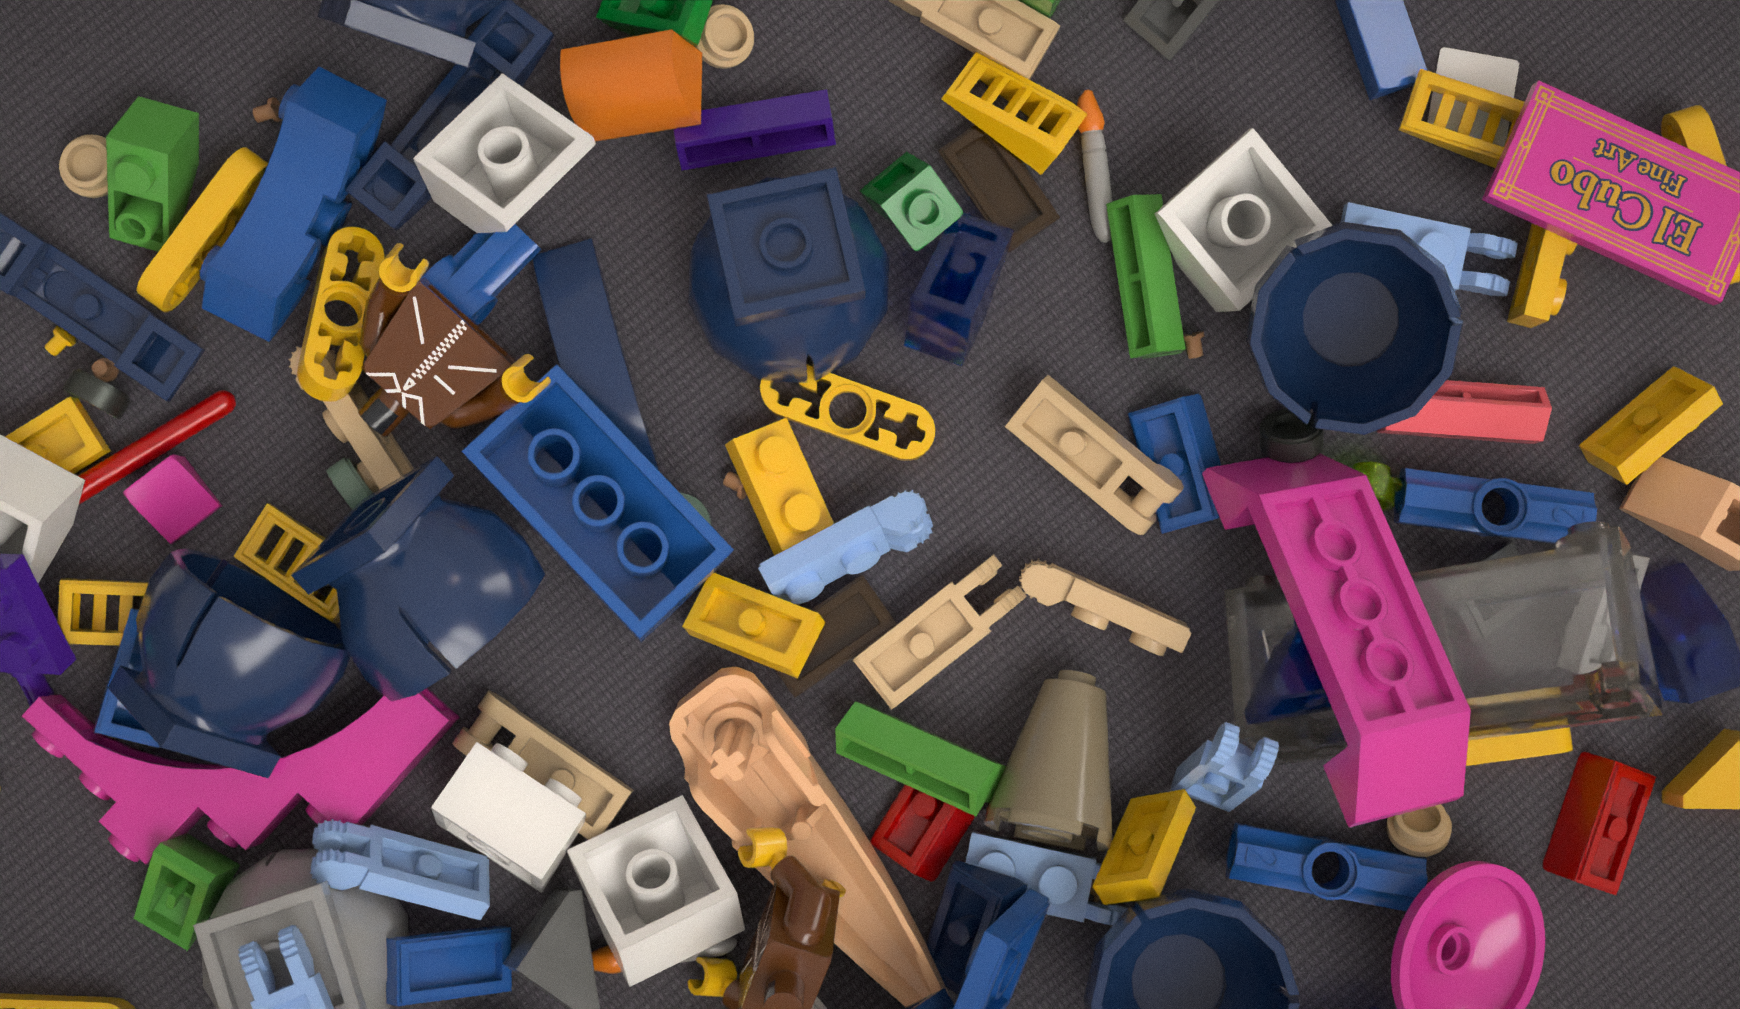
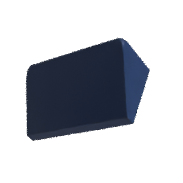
(966, 909)

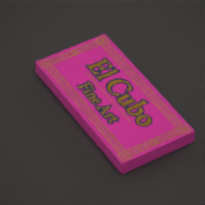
(1621, 192)

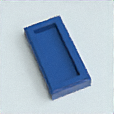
(448, 965)

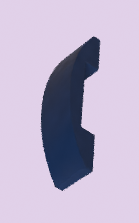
(506, 43)
(94, 310)
(588, 338)

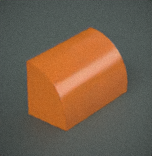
(633, 85)

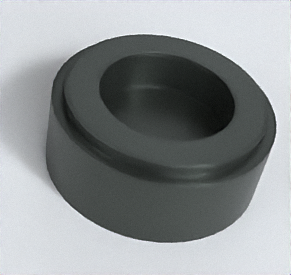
(97, 393)
(1288, 438)

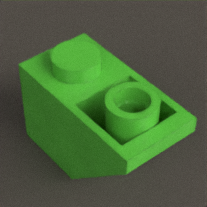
(150, 171)

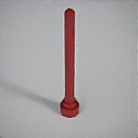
(156, 443)

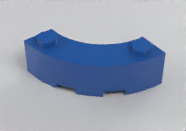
(297, 206)

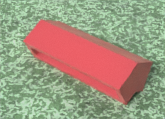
(1481, 413)

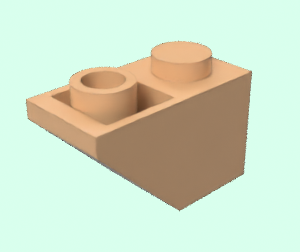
(1690, 509)

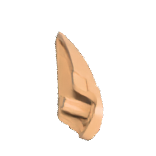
(757, 772)

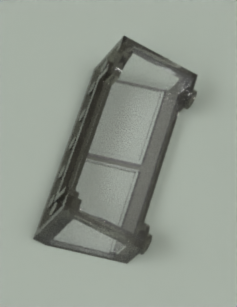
(1527, 635)

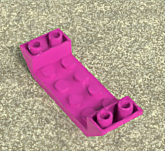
(1361, 628)

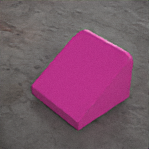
(172, 498)

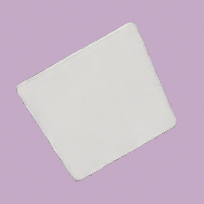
(1479, 70)

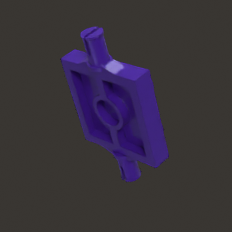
(28, 630)

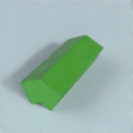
(1145, 277)
(917, 758)

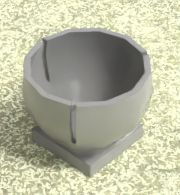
(340, 928)

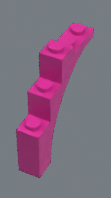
(166, 797)

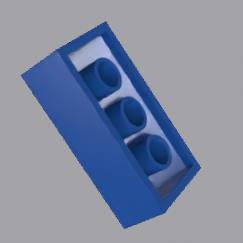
(598, 504)

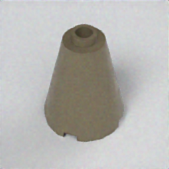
(1059, 768)

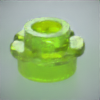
(1381, 482)

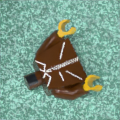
(433, 357)
(791, 940)

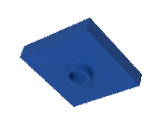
(1003, 954)

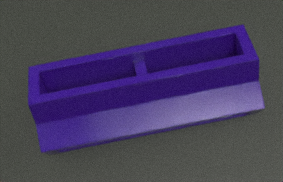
(756, 130)

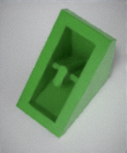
(182, 887)

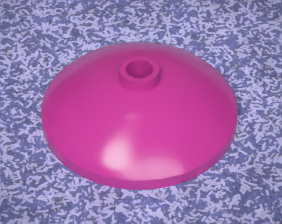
(1469, 942)

